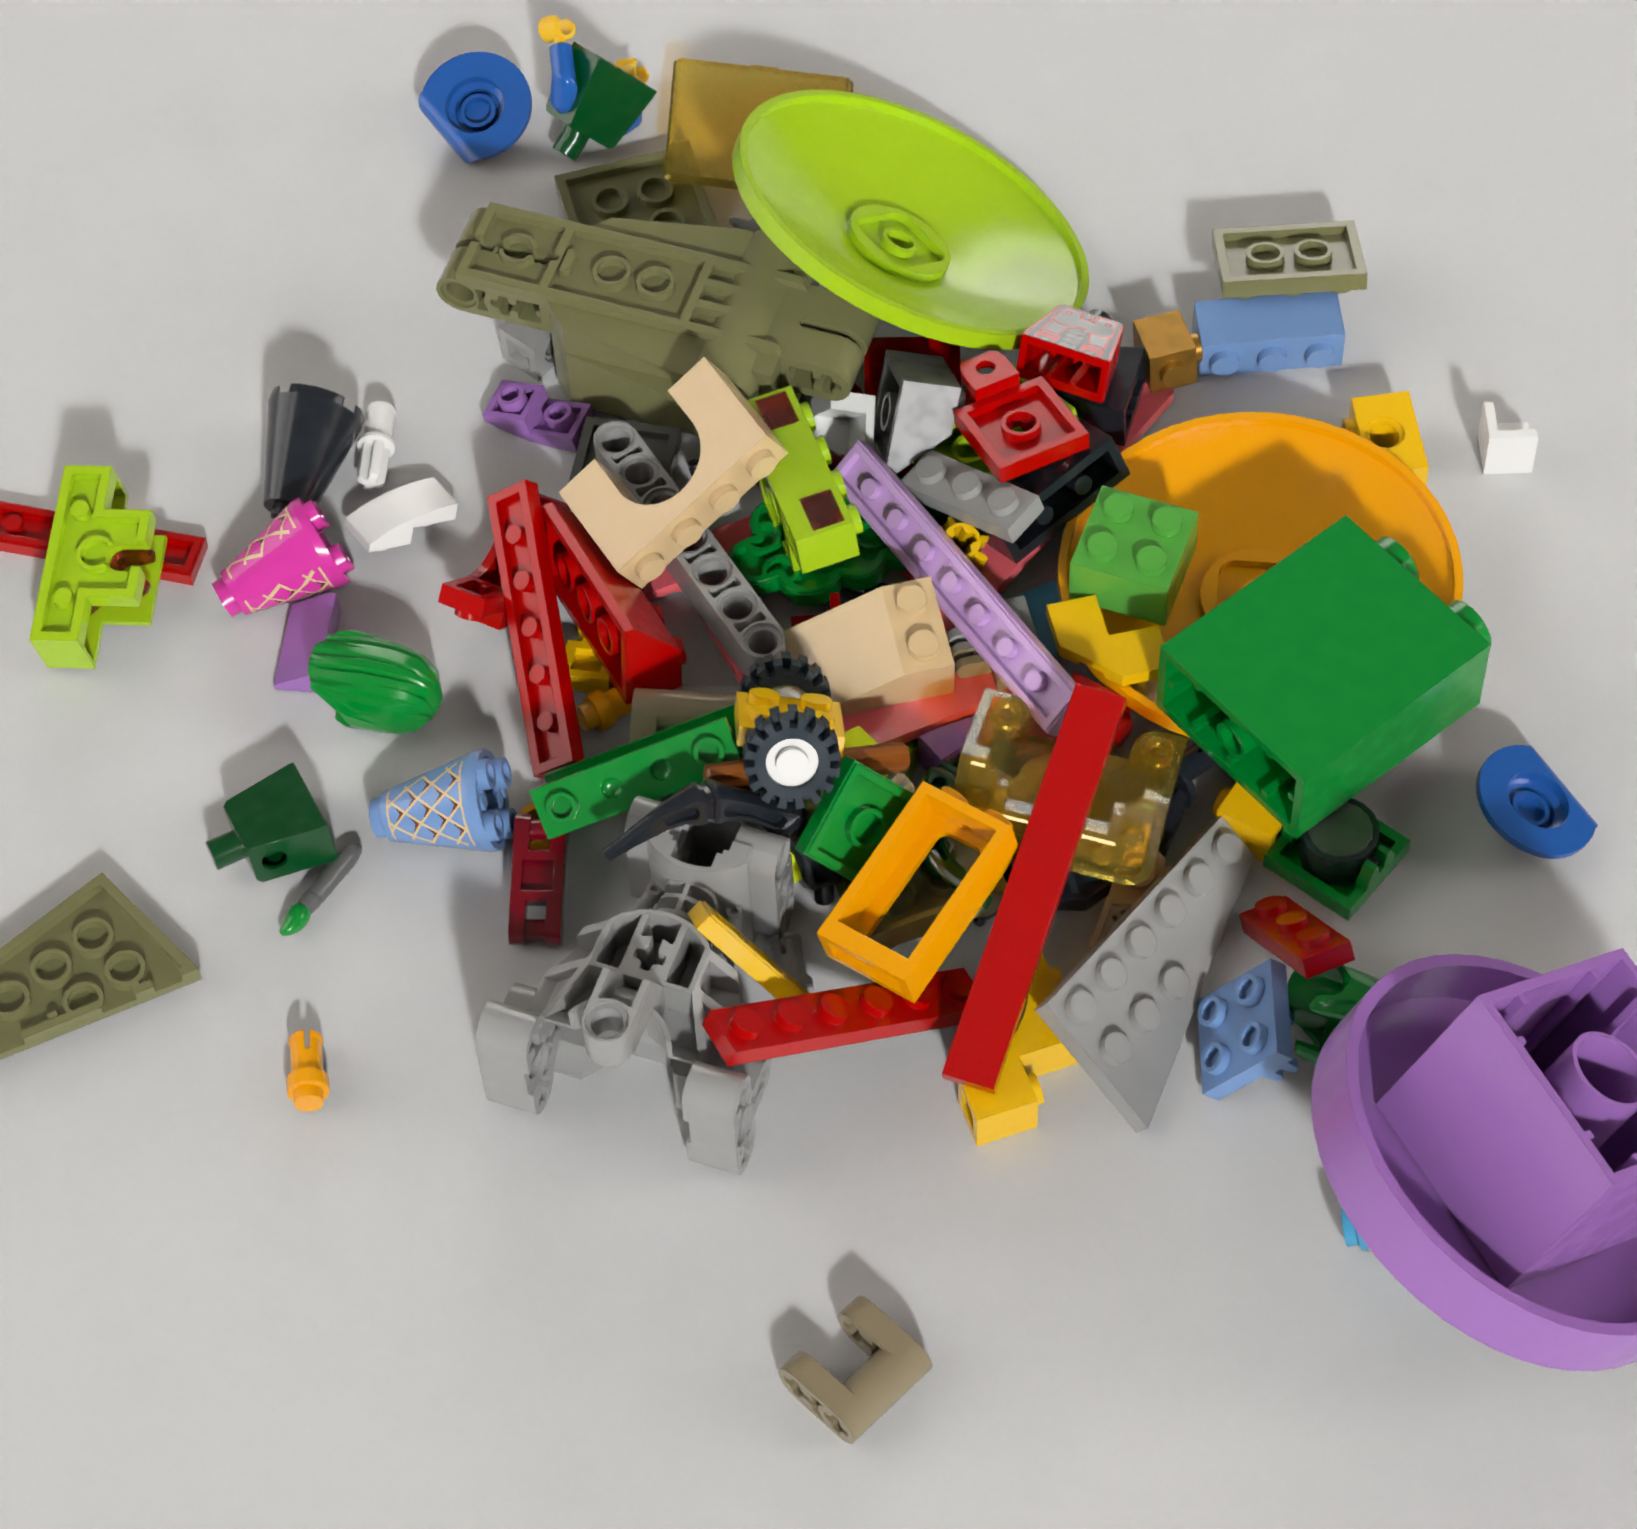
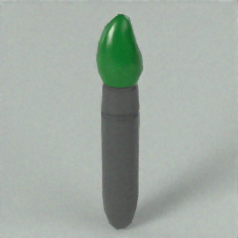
(299, 913)

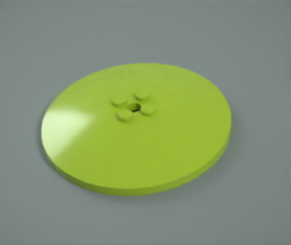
(907, 217)

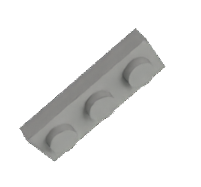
(973, 496)

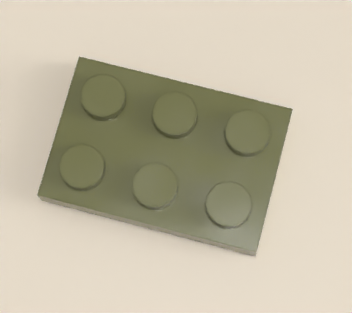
(1289, 259)

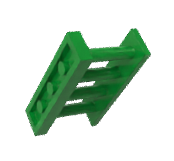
(643, 767)

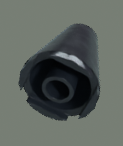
(305, 443)

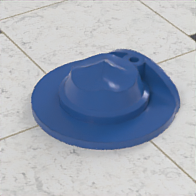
(477, 104)
(1531, 804)

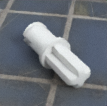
(376, 444)

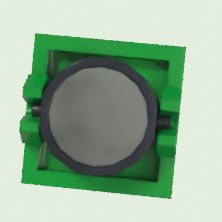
(1339, 857)

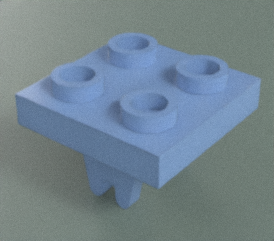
(1246, 1030)

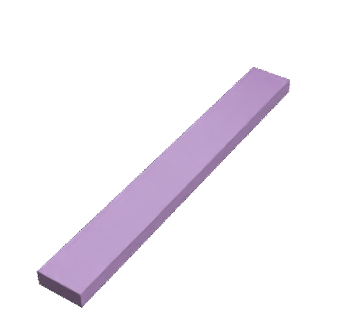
(958, 585)

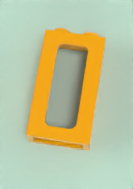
(890, 867)

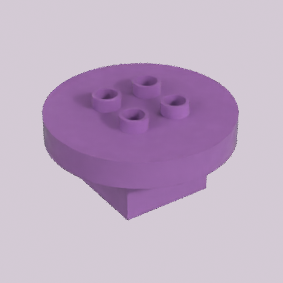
(1494, 1148)

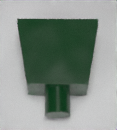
(274, 828)

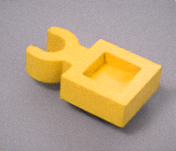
(584, 667)

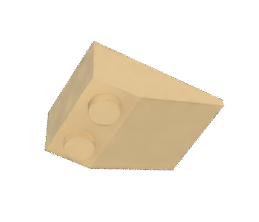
(880, 647)

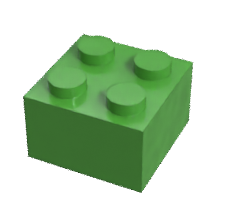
(1133, 554)

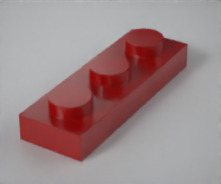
(1296, 936)

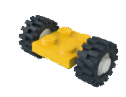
(789, 730)

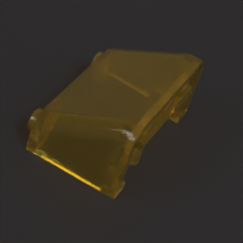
(1123, 834)

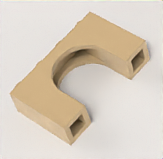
(733, 458)

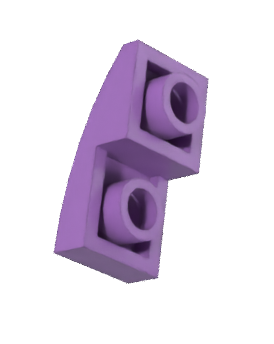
(532, 415)

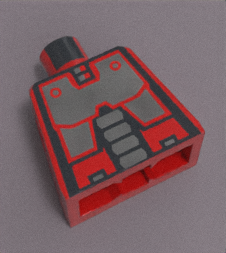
(1072, 351)

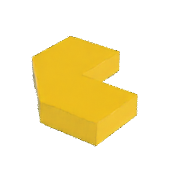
(1083, 637)

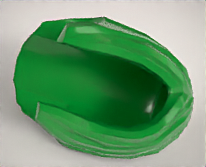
(374, 682)
(1323, 1003)

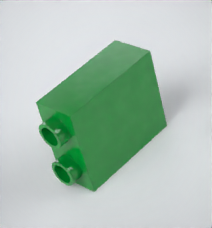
(1323, 673)

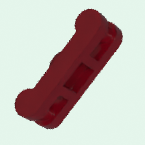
(536, 881)

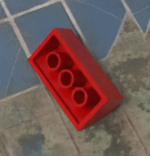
(611, 610)

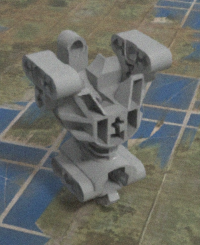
(649, 984)

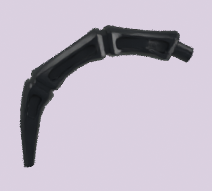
(722, 803)

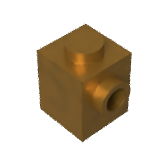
(1169, 350)

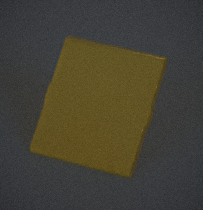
(711, 107)

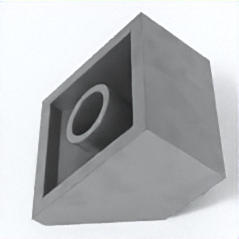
(914, 406)

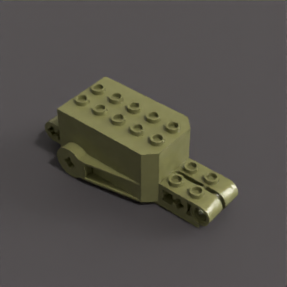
(649, 301)

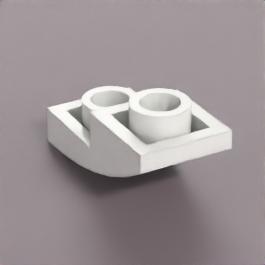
(393, 515)

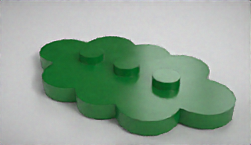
(769, 570)

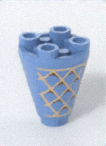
(450, 806)

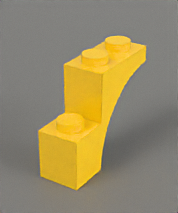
(1018, 1092)

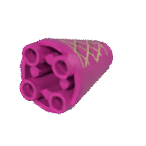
(284, 563)

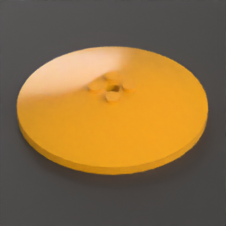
(1260, 495)

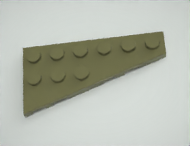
(84, 965)

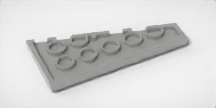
(1140, 983)

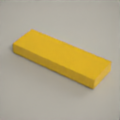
(744, 952)

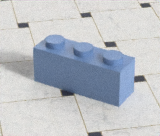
(1269, 333)

